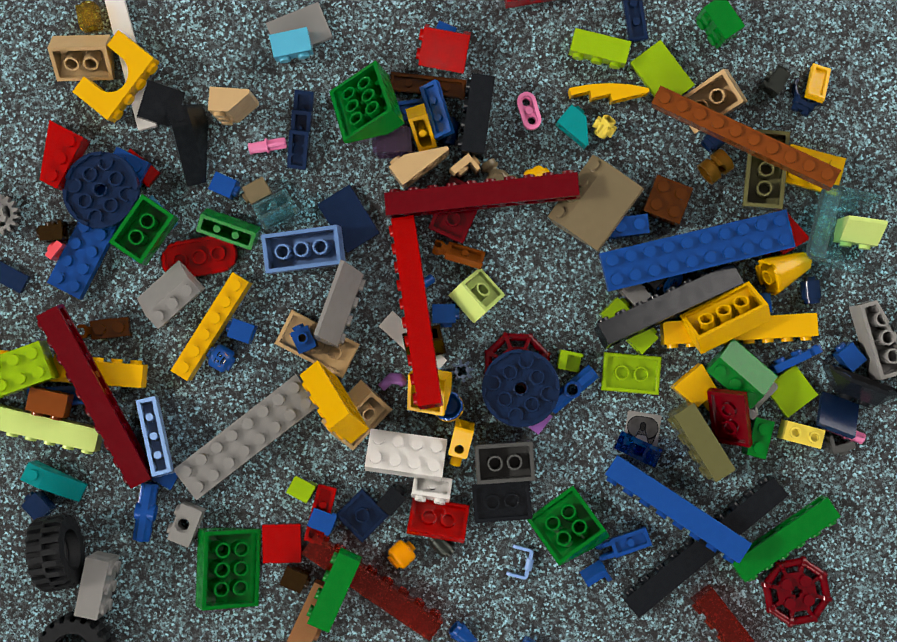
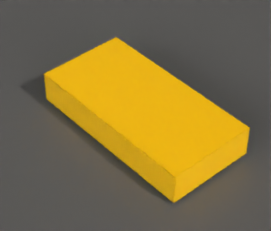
(817, 83)

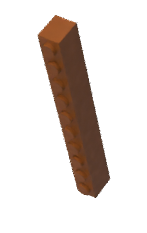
(745, 138)

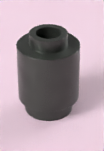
(442, 547)

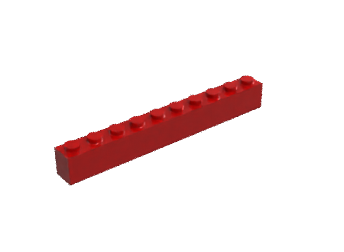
(416, 311)

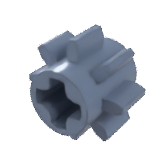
(461, 365)

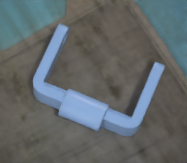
(528, 565)

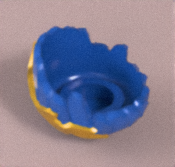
(454, 408)

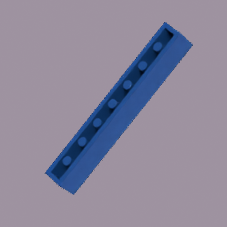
(678, 509)

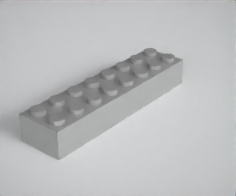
(245, 437)

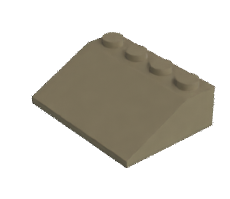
(603, 203)

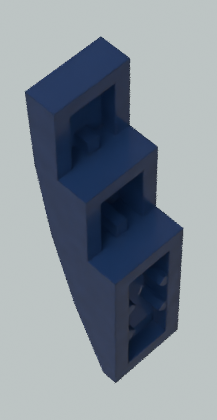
(300, 129)

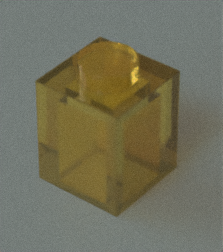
(89, 16)

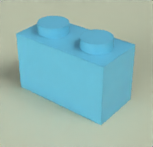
(291, 45)

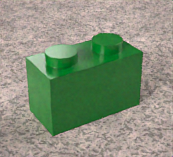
(761, 436)

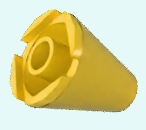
(781, 271)

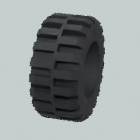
(55, 552)
(89, 629)

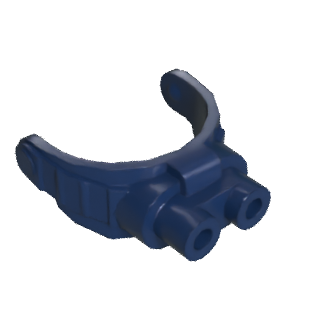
(800, 104)

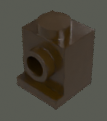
(53, 231)

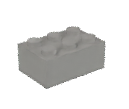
(97, 585)

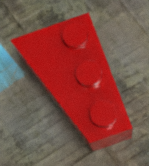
(60, 153)

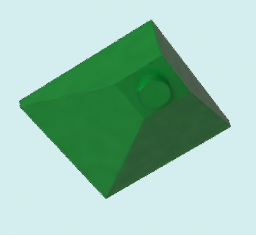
(568, 527)

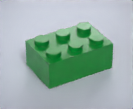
(143, 230)

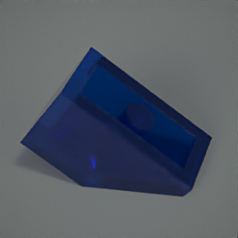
(638, 449)

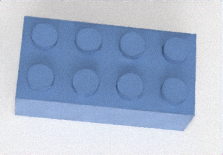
(303, 249)

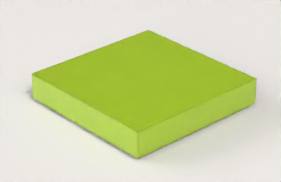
(792, 391)

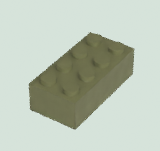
(763, 181)
(701, 441)

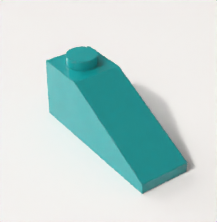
(53, 481)

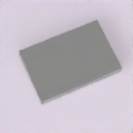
(309, 17)

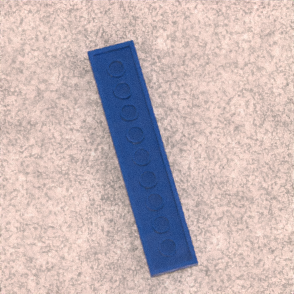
(696, 250)

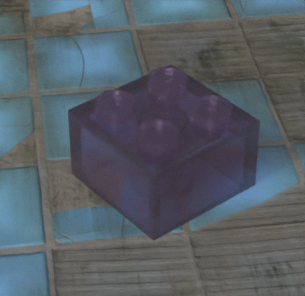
(393, 144)

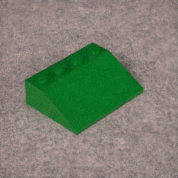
(366, 105)
(227, 568)

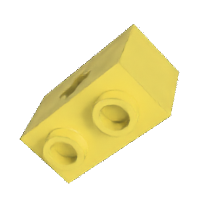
(801, 434)

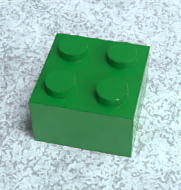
(719, 22)

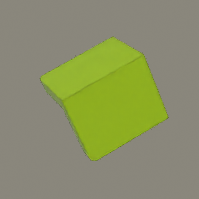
(569, 360)
(301, 489)

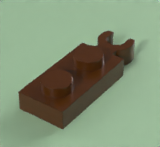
(107, 328)

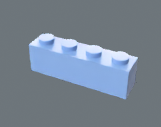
(155, 436)

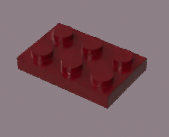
(454, 224)
(730, 416)

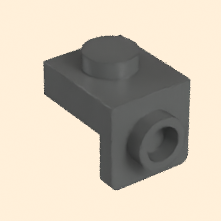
(840, 448)

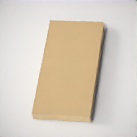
(333, 358)

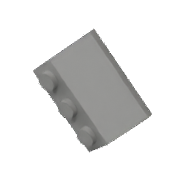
(169, 294)

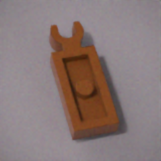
(459, 253)

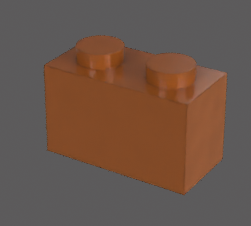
(49, 402)

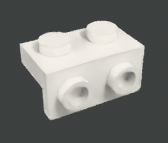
(432, 490)

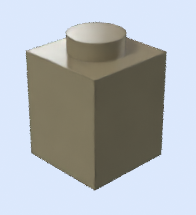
(256, 191)

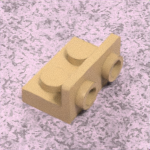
(461, 166)

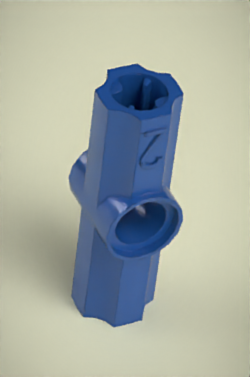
(581, 381)
(145, 511)

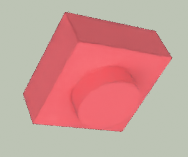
(55, 250)

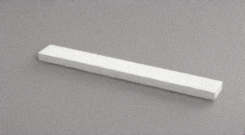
(121, 21)

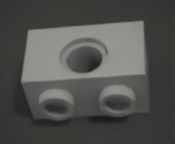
(183, 535)

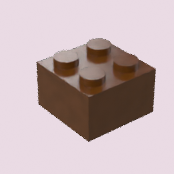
(666, 200)

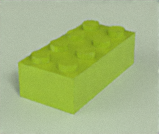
(26, 368)

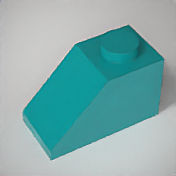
(574, 125)

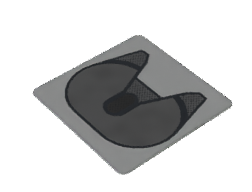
(644, 426)

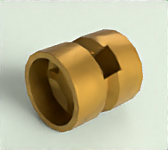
(718, 164)

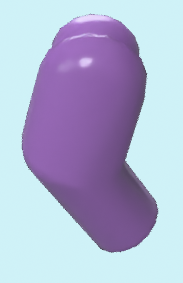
(393, 378)

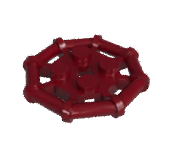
(506, 338)
(806, 596)

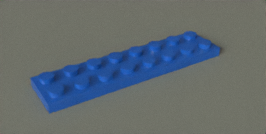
(88, 245)

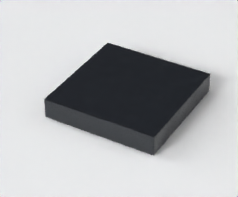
(156, 101)

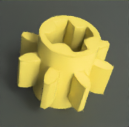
(604, 126)

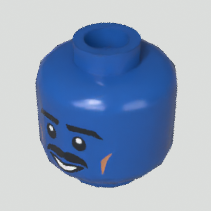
(221, 358)

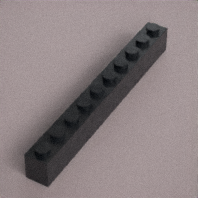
(694, 554)

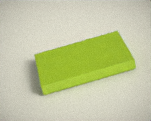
(658, 68)
(631, 373)

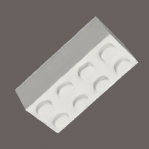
(405, 454)

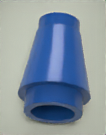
(461, 633)

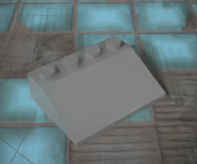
(339, 304)

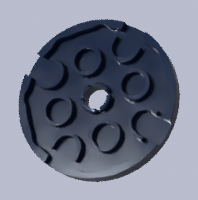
(81, 187)
(515, 368)

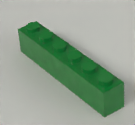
(785, 537)

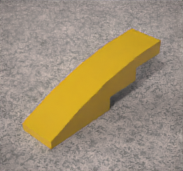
(614, 92)

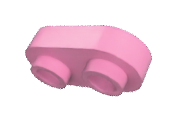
(529, 111)

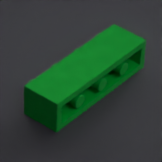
(334, 590)

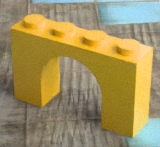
(140, 67)

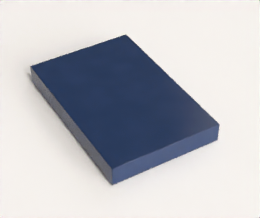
(348, 212)

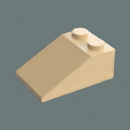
(718, 94)
(415, 165)

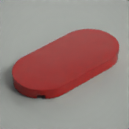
(201, 255)

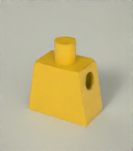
(694, 386)
(461, 435)

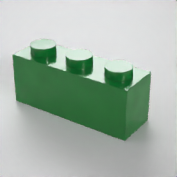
(228, 229)

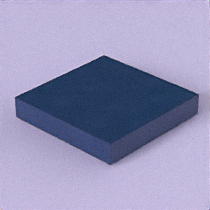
(837, 415)
(362, 515)

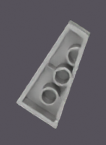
(875, 339)

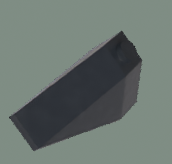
(190, 137)

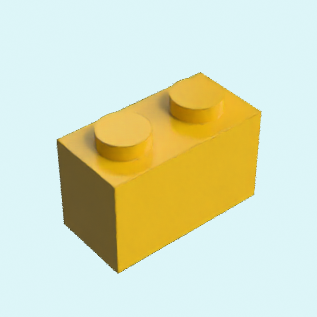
(421, 127)

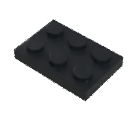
(501, 502)

